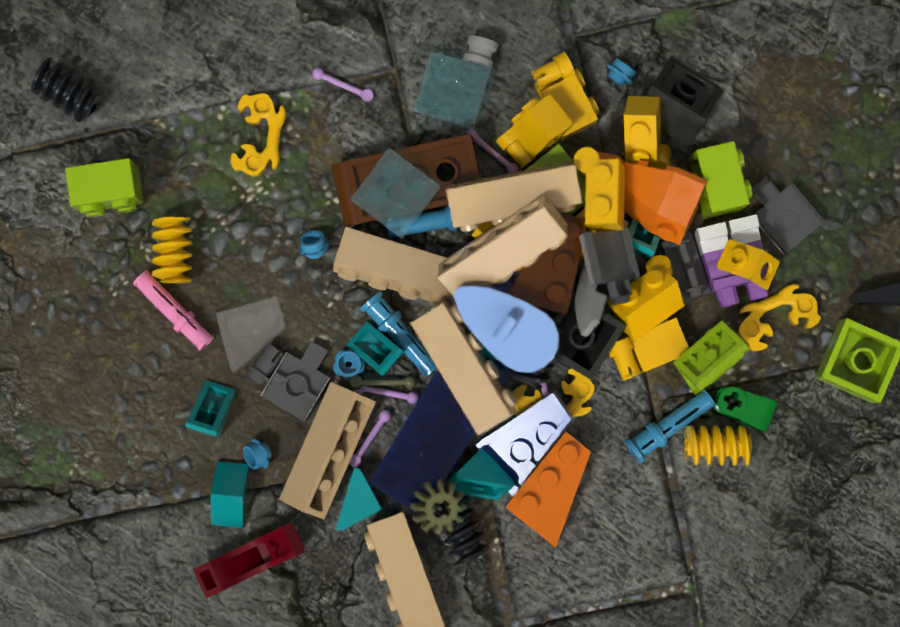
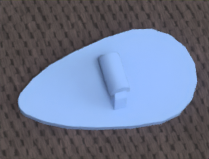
(508, 327)

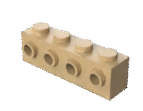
(505, 194)
(505, 247)
(391, 266)
(464, 367)
(327, 451)
(404, 572)

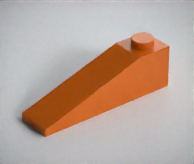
(661, 198)

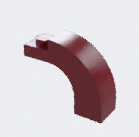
(249, 560)

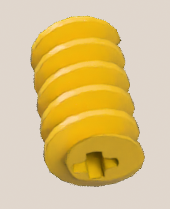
(171, 249)
(717, 444)

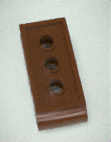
(425, 157)

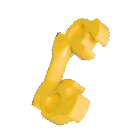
(261, 108)
(802, 306)
(580, 389)

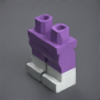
(711, 243)

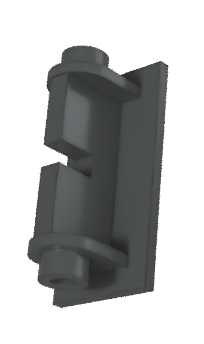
(687, 267)

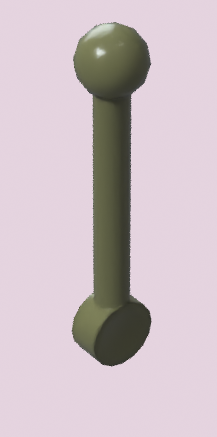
(357, 382)

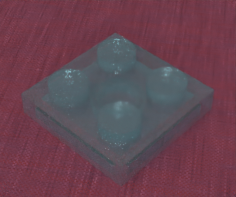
(451, 90)
(395, 193)

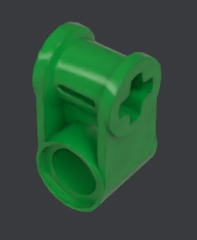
(749, 408)

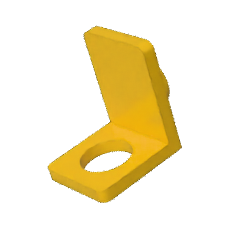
(747, 263)

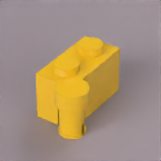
(566, 89)
(534, 130)
(643, 132)
(603, 190)
(652, 299)
(651, 350)

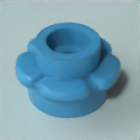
(620, 72)
(313, 244)
(340, 364)
(257, 454)

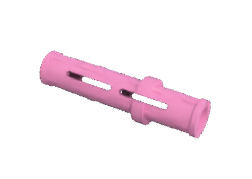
(173, 310)

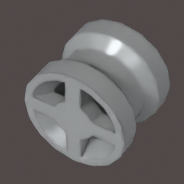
(480, 51)

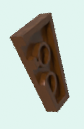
(551, 277)

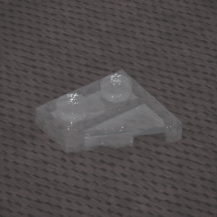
(249, 329)

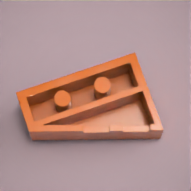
(551, 488)

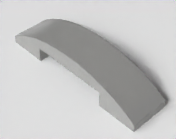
(588, 302)

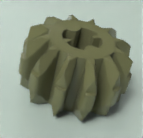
(439, 494)

